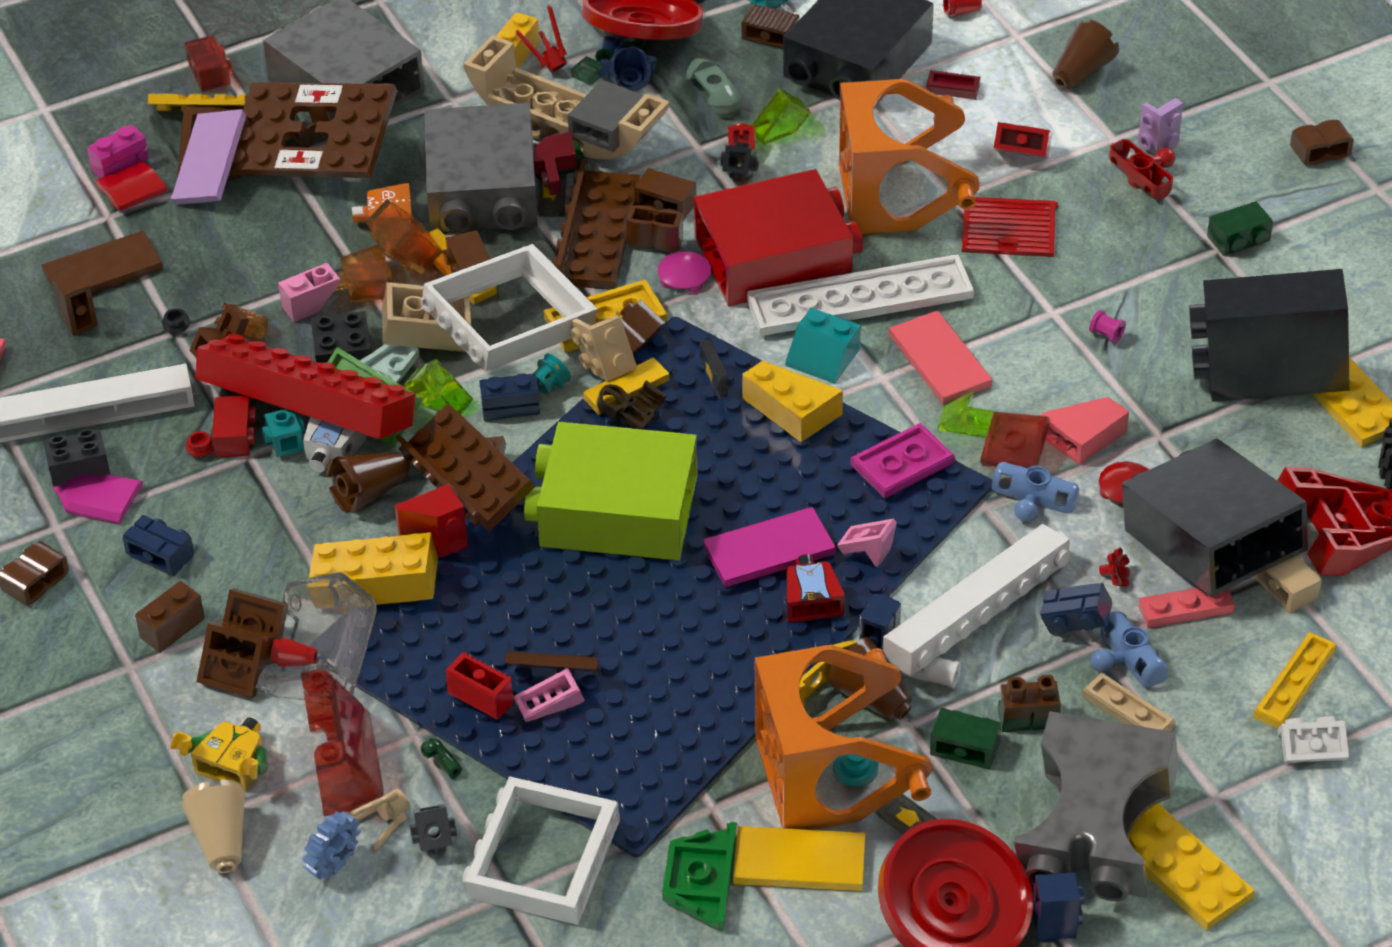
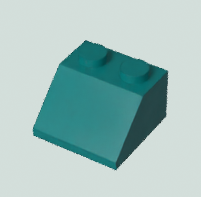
(823, 345)

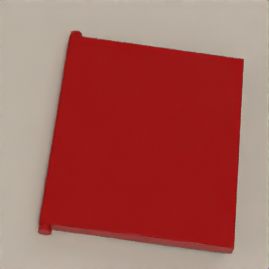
(1010, 227)

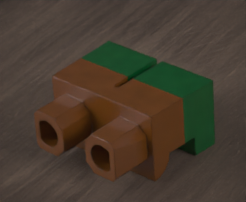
(1027, 701)

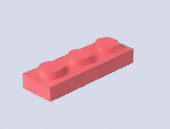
(1184, 606)

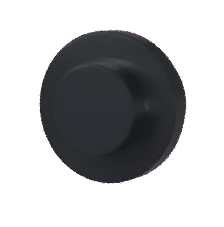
(175, 321)

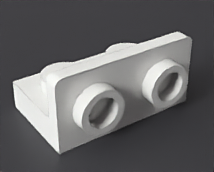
(1313, 740)

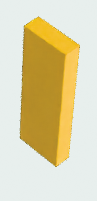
(630, 382)

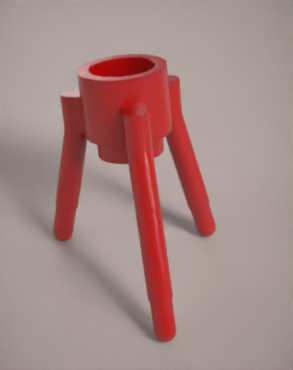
(553, 57)

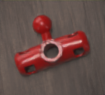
(1144, 170)

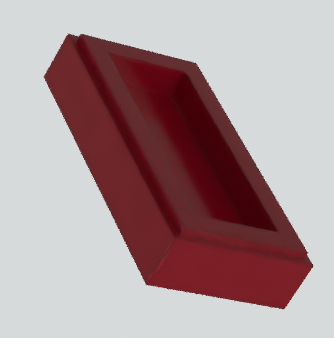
(953, 84)

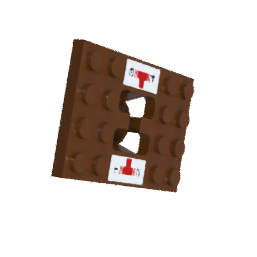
(351, 136)

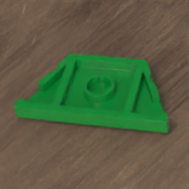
(700, 874)

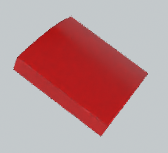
(131, 185)

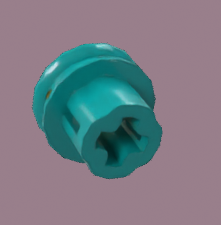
(553, 371)

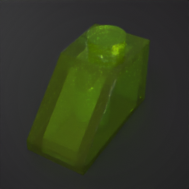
(780, 117)

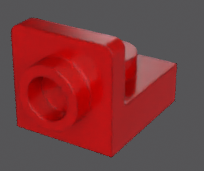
(741, 133)

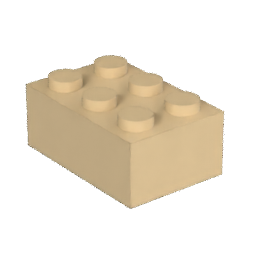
(410, 325)

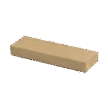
(1125, 705)

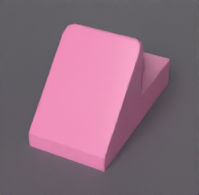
(872, 537)

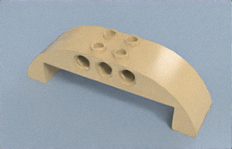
(499, 82)

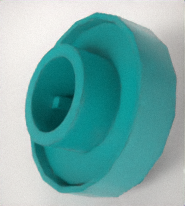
(855, 770)

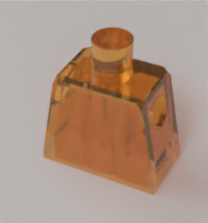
(364, 274)

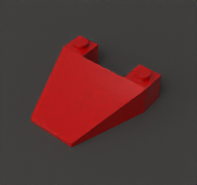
(1347, 514)

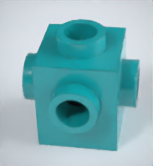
(284, 432)

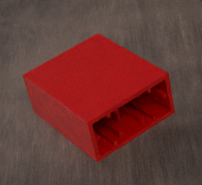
(774, 234)

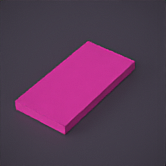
(768, 546)

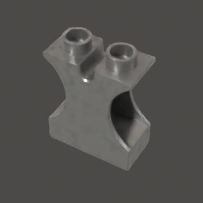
(1105, 783)

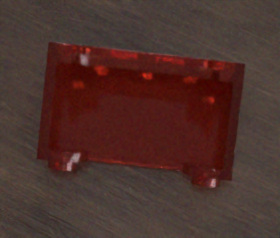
(349, 764)

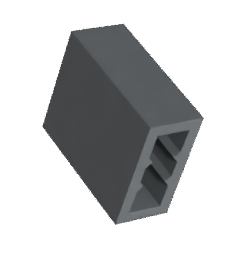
(599, 112)

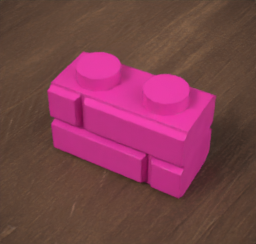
(117, 151)

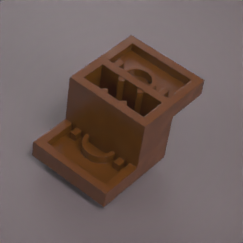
(241, 642)

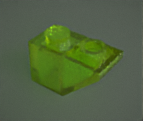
(438, 387)

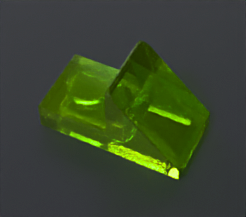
(964, 419)

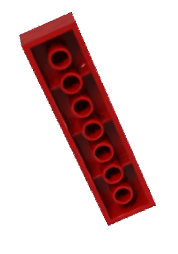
(305, 386)

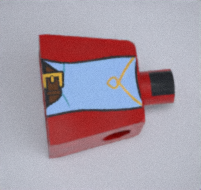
(813, 591)

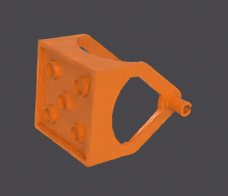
(869, 154)
(801, 747)

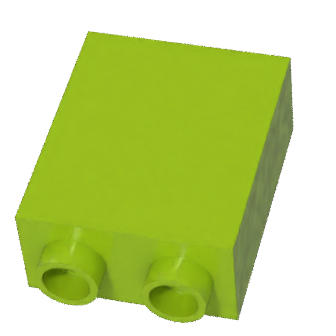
(614, 490)

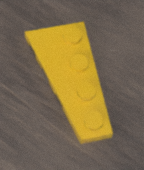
(165, 101)

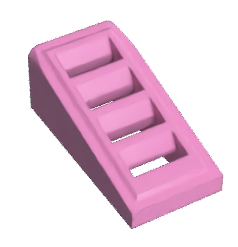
(552, 705)

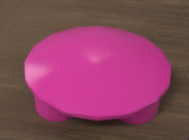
(684, 271)

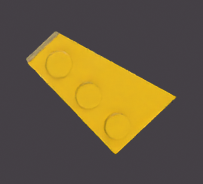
(791, 399)

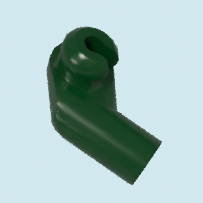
(435, 749)

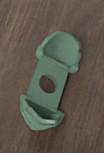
(723, 97)

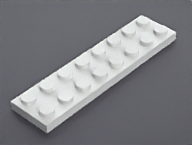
(862, 293)

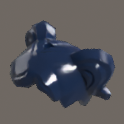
(627, 66)

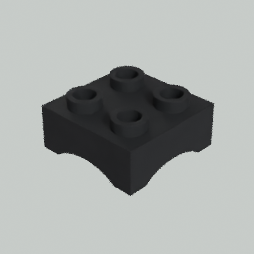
(343, 331)
(76, 456)

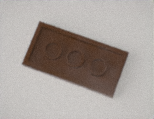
(110, 262)

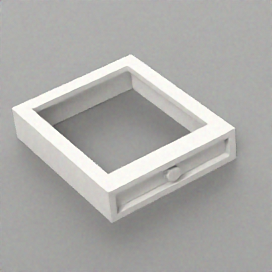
(539, 273)

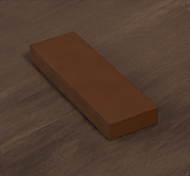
(552, 661)

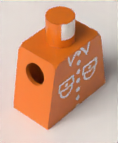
(397, 194)

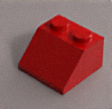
(437, 513)

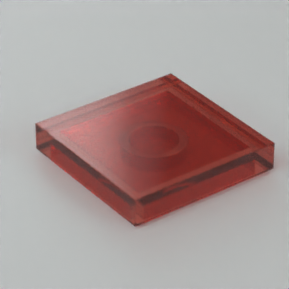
(1015, 439)

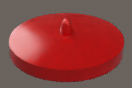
(645, 17)
(954, 888)

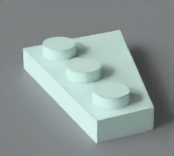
(392, 360)

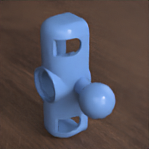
(1034, 487)
(1130, 648)

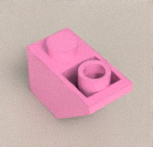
(307, 291)

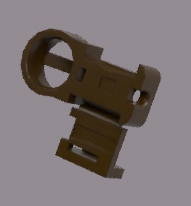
(635, 412)

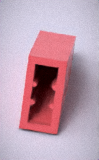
(1086, 427)

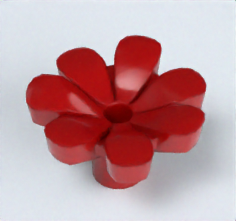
(1116, 568)

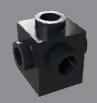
(730, 158)
(433, 817)

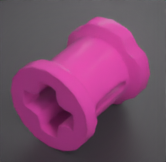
(1107, 326)

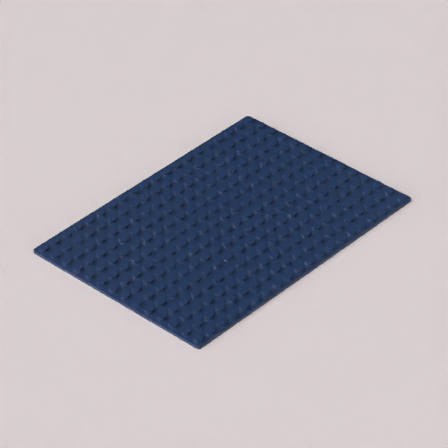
(668, 633)

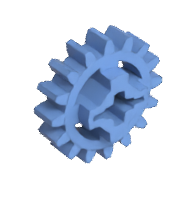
(331, 845)

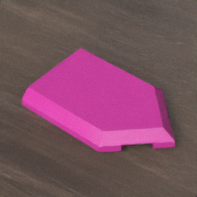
(99, 497)

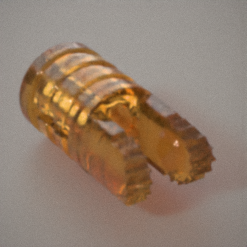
(257, 325)

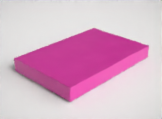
(902, 460)

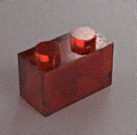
(208, 63)

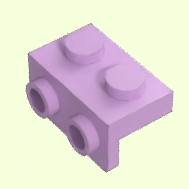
(1160, 126)

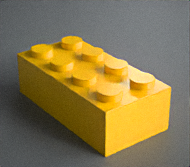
(385, 567)

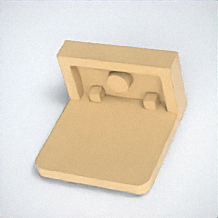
(603, 347)

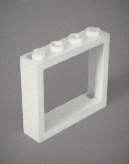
(530, 900)

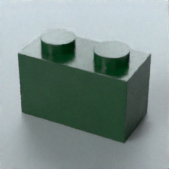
(1239, 228)
(965, 738)

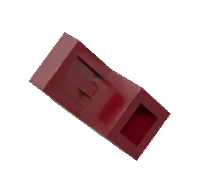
(554, 155)

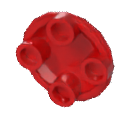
(1113, 476)

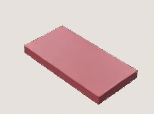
(940, 357)

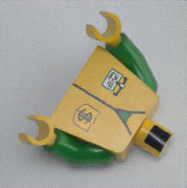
(226, 752)

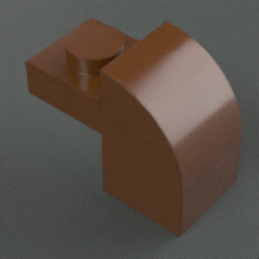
(231, 322)

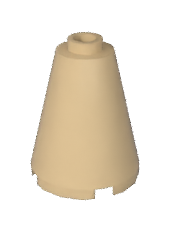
(217, 822)

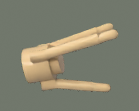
(391, 807)

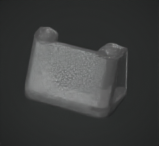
(328, 616)

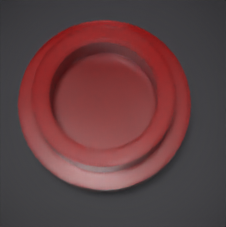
(199, 444)

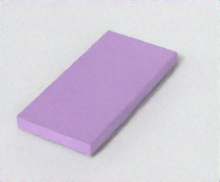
(208, 157)

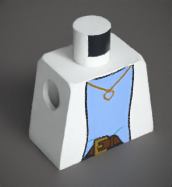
(329, 441)

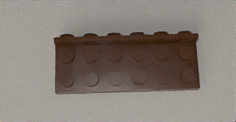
(595, 228)
(472, 466)

